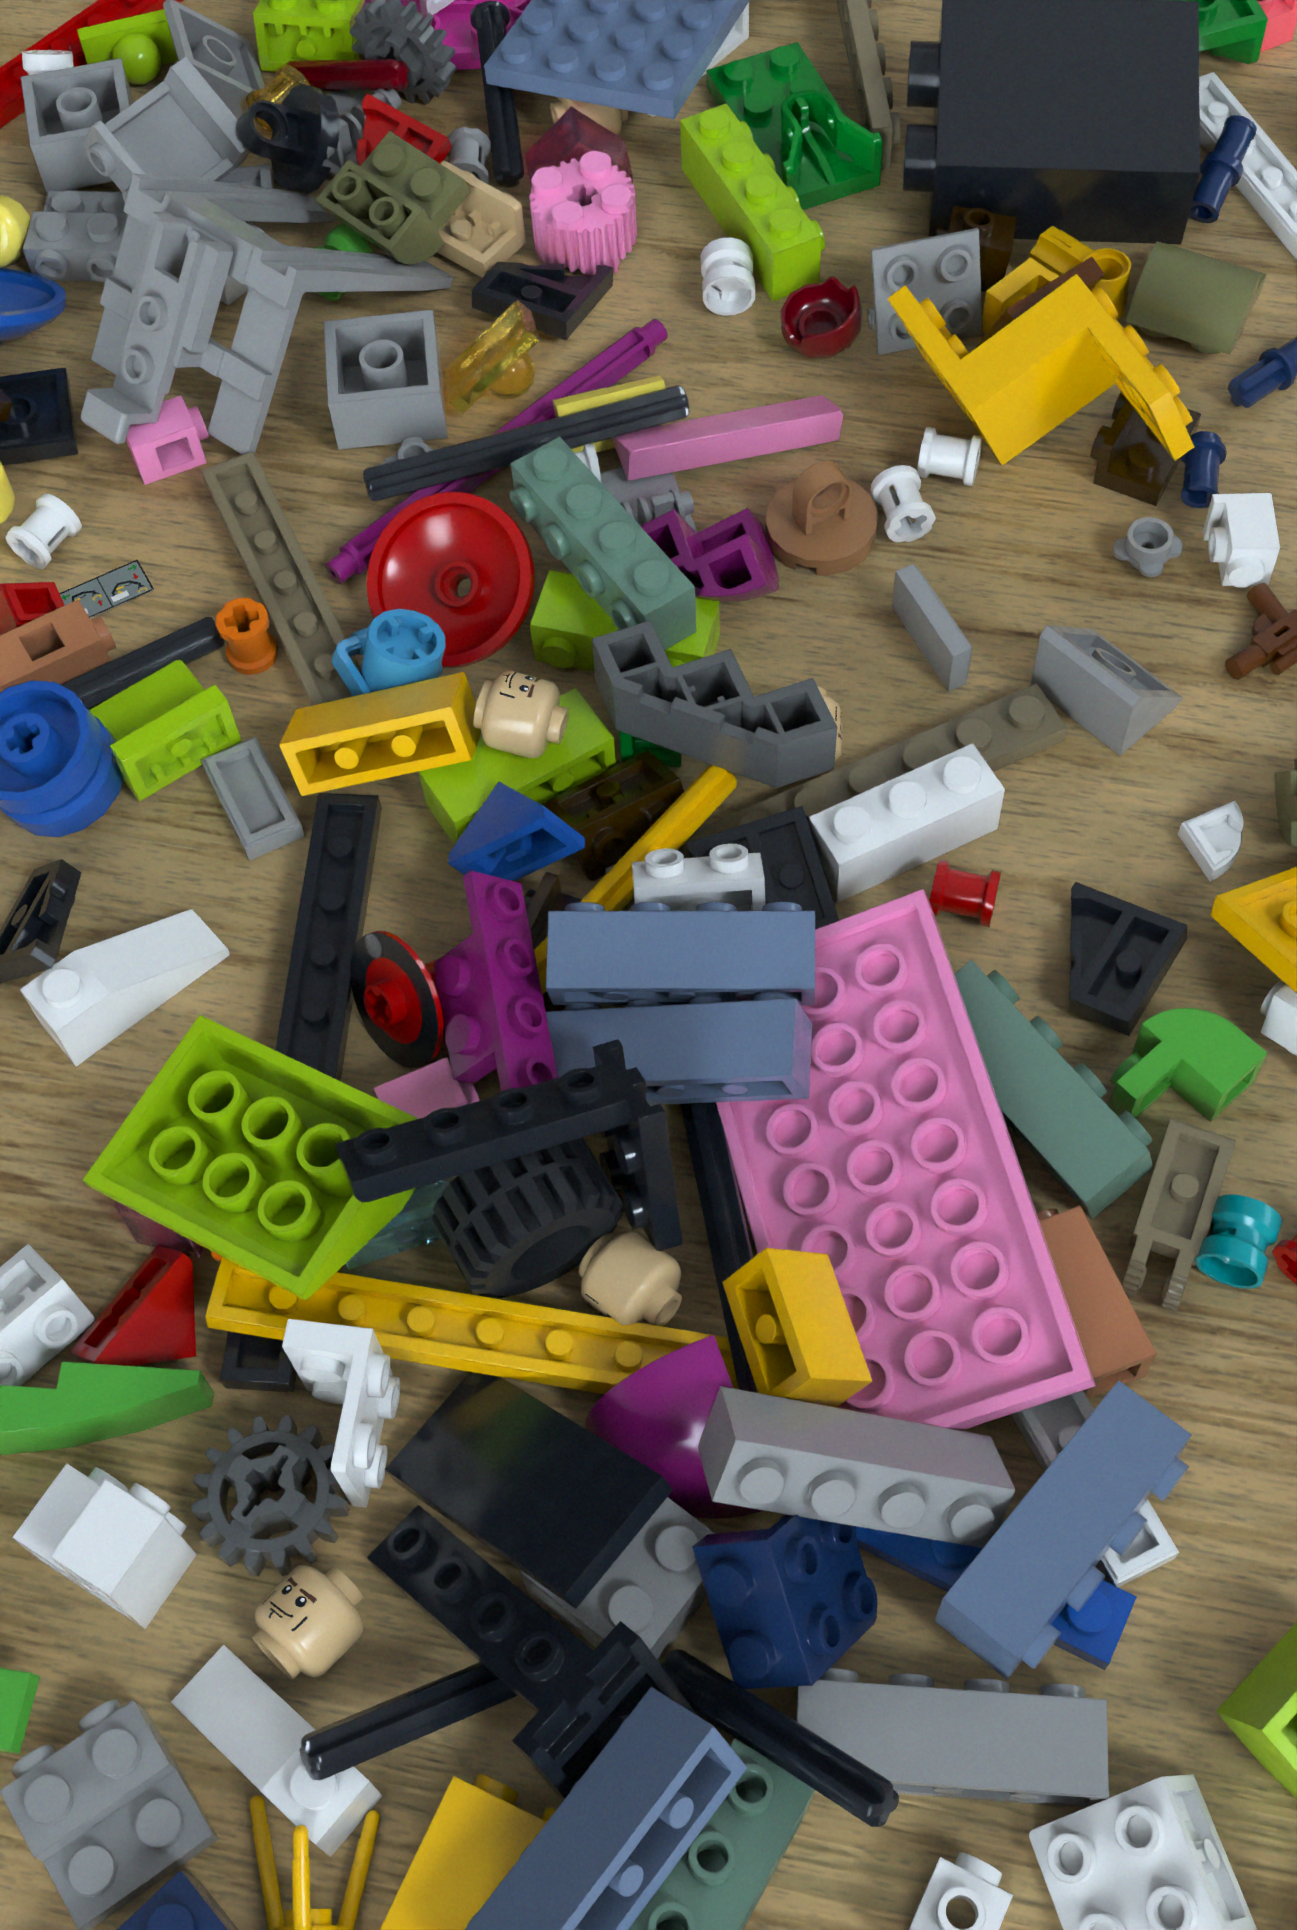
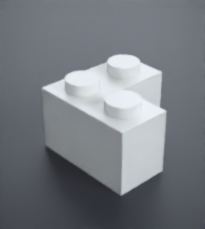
(109, 1541)

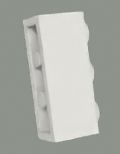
(906, 821)

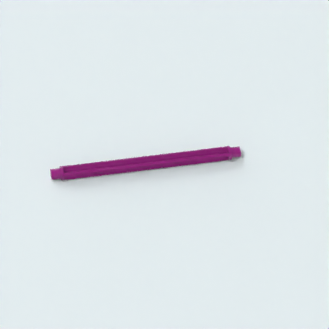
(596, 374)

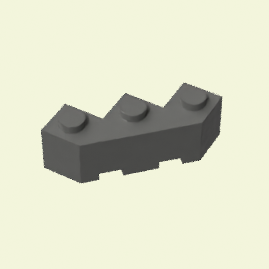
(711, 711)

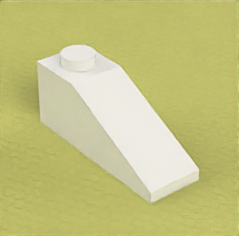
(120, 981)
(264, 1743)

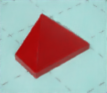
(148, 1317)

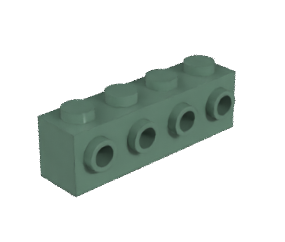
(602, 543)
(1050, 1103)
(733, 1854)

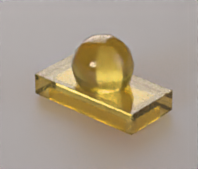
(495, 361)

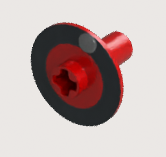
(397, 998)

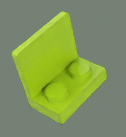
(304, 30)
(166, 727)

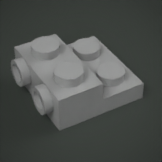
(76, 235)
(107, 1812)

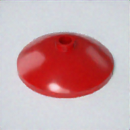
(438, 546)

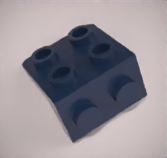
(786, 1598)

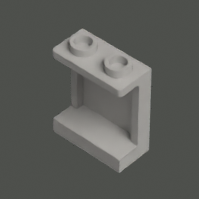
(169, 131)

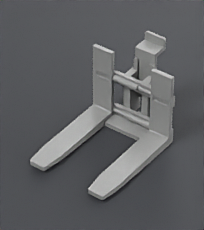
(170, 282)

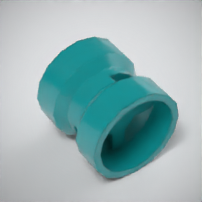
(1239, 1241)

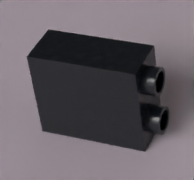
(1060, 116)

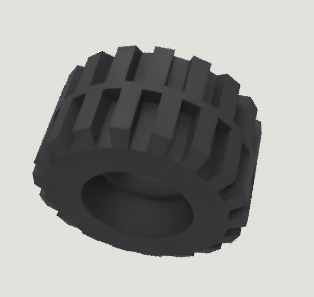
(526, 1218)

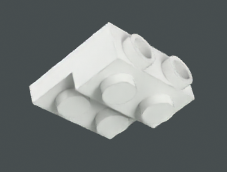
(684, 883)

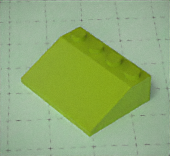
(246, 1160)

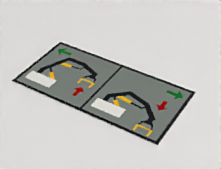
(110, 589)

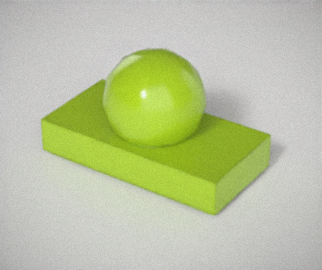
(138, 40)

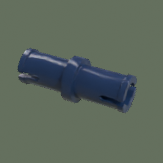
(1222, 168)

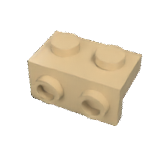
(483, 228)

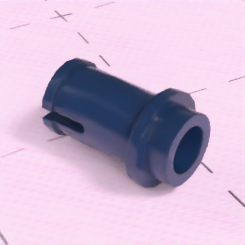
(1202, 469)

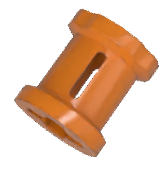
(249, 644)

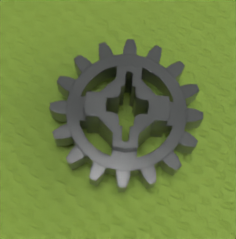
(403, 34)
(258, 1519)

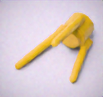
(302, 1916)

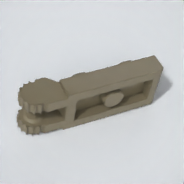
(1178, 1206)

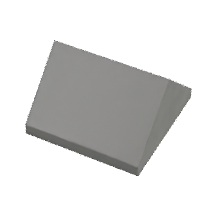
(217, 53)
(1100, 686)

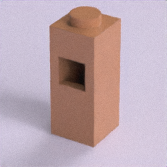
(54, 647)
(1100, 1309)

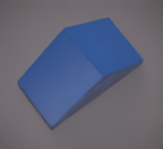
(513, 837)

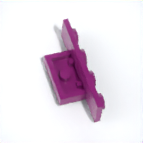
(494, 991)

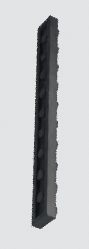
(317, 1003)

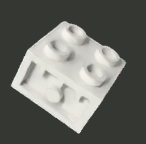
(348, 1369)
(1141, 1863)

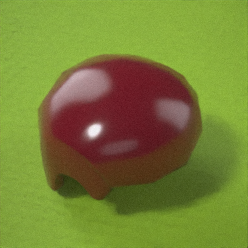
(821, 318)

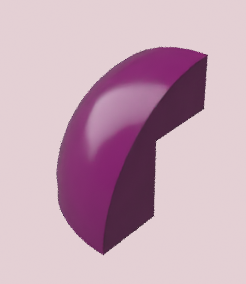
(722, 561)
(661, 1418)

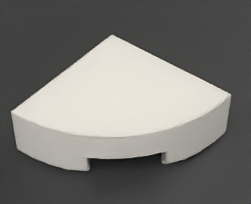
(1214, 838)

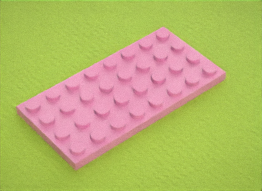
(910, 1185)

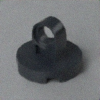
(300, 137)

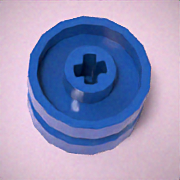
(54, 760)

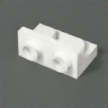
(36, 1316)

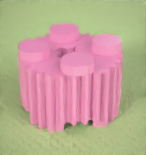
(583, 213)

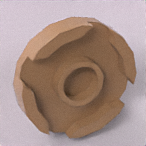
(821, 521)

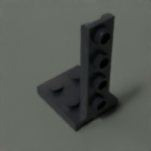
(529, 1120)
(574, 1689)

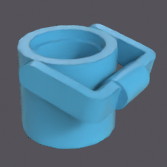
(395, 649)

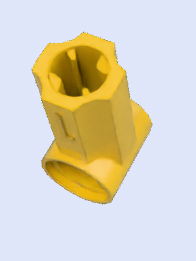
(1062, 252)

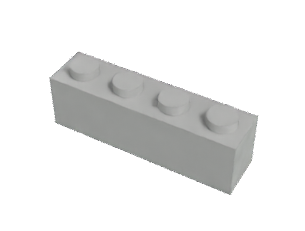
(853, 1468)
(966, 1740)

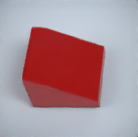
(26, 602)

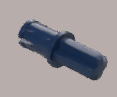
(1273, 371)

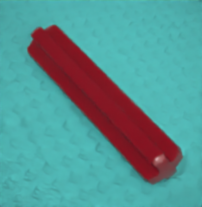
(353, 74)

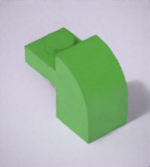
(1194, 1055)

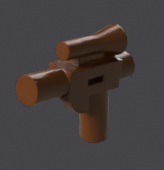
(1273, 636)

